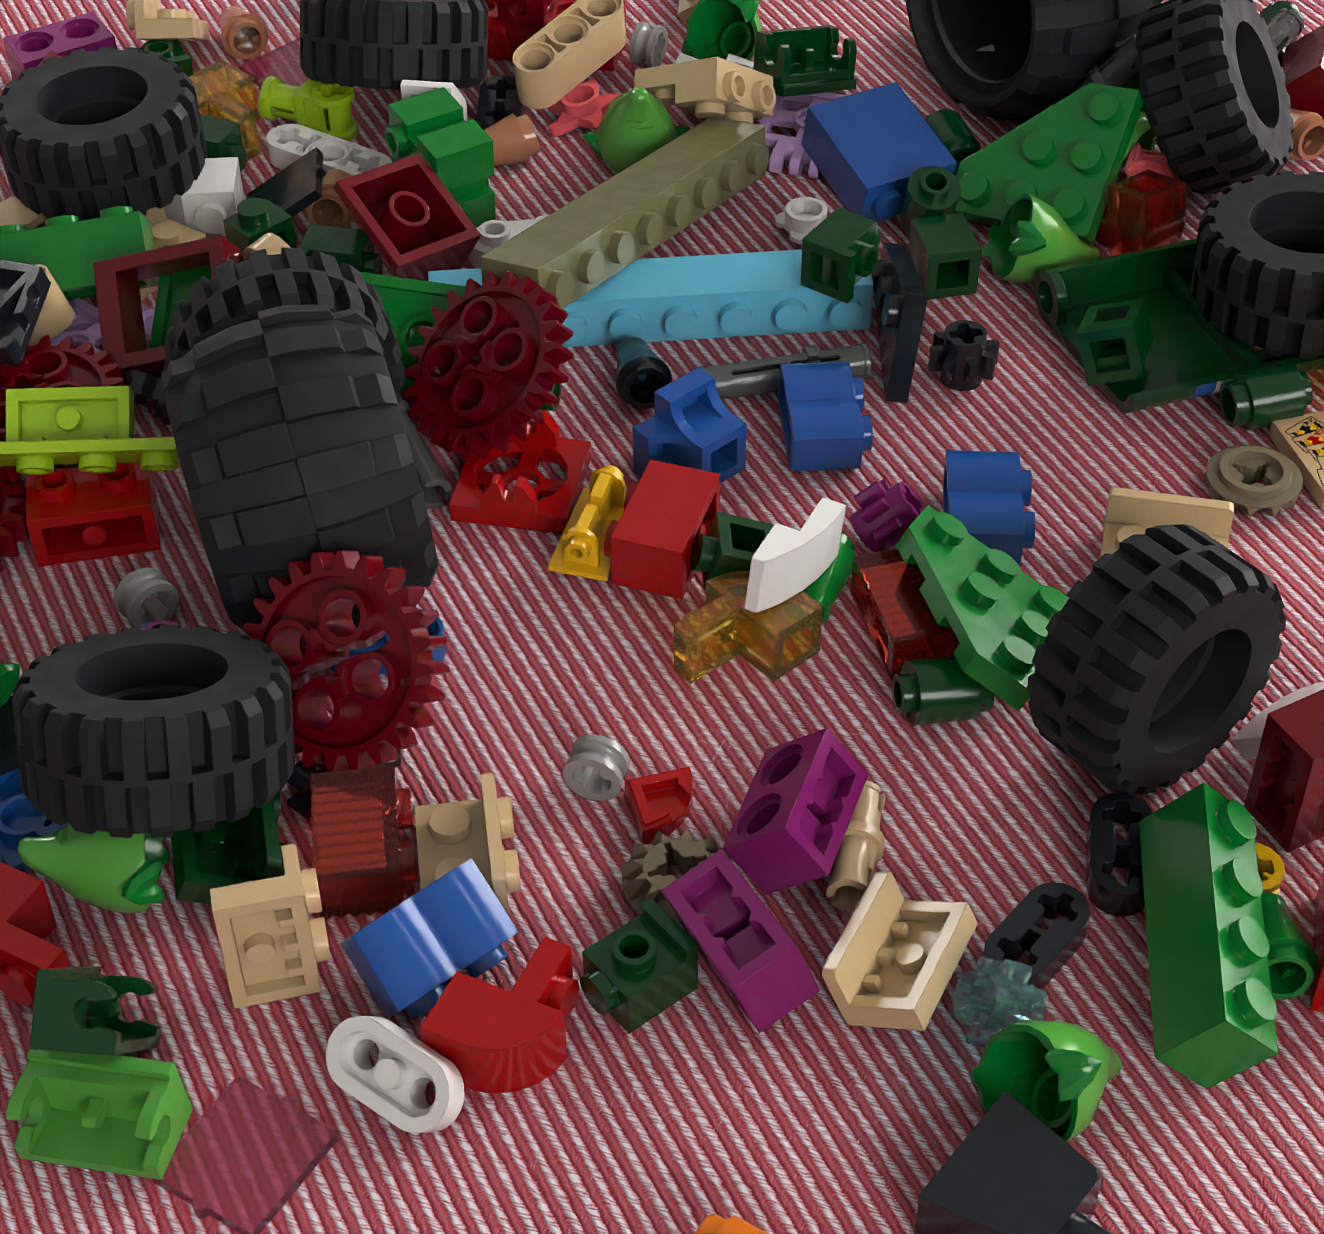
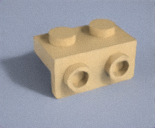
(896, 957)

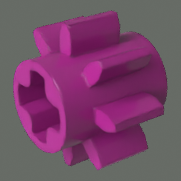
(885, 514)

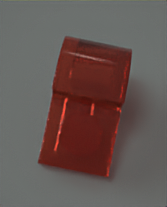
(1143, 213)

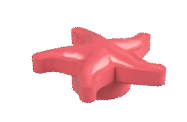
(580, 109)

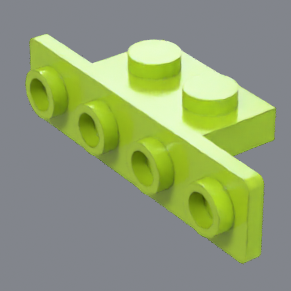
(78, 428)

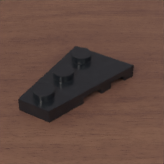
(899, 316)

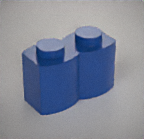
(822, 416)
(989, 498)
(428, 939)

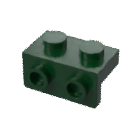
(227, 853)

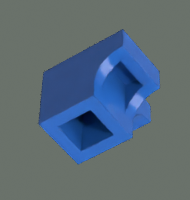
(691, 429)

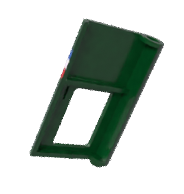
(1186, 352)

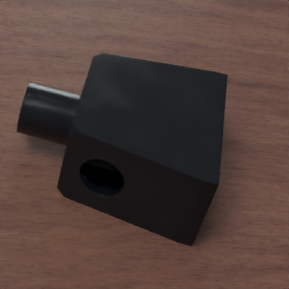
(1011, 1180)

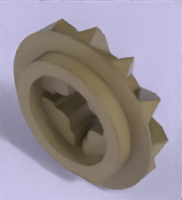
(1241, 465)
(647, 868)

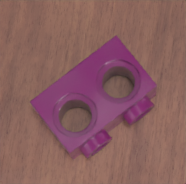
(62, 37)
(796, 812)
(741, 940)

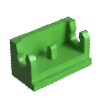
(99, 1112)

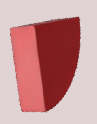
(659, 802)

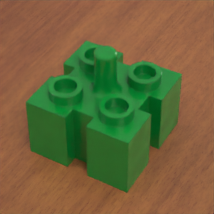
(452, 147)

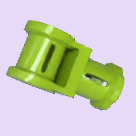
(311, 105)

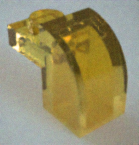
(229, 95)
(722, 629)

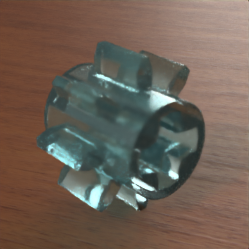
(996, 998)

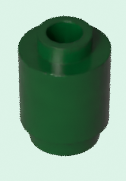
(953, 134)
(928, 194)
(1265, 396)
(938, 692)

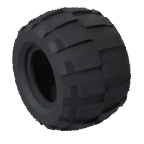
(1037, 53)
(294, 450)

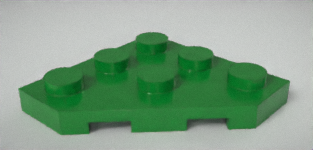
(1058, 156)
(984, 599)

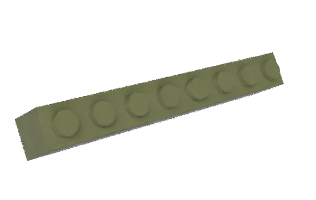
(634, 210)

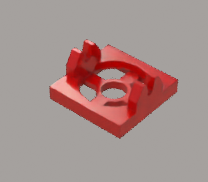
(523, 506)

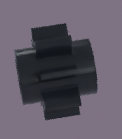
(963, 355)

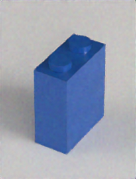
(871, 148)

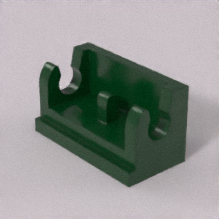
(806, 60)
(82, 1012)

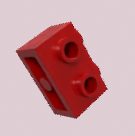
(92, 514)
(659, 526)

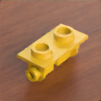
(582, 541)

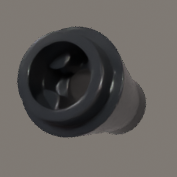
(639, 373)

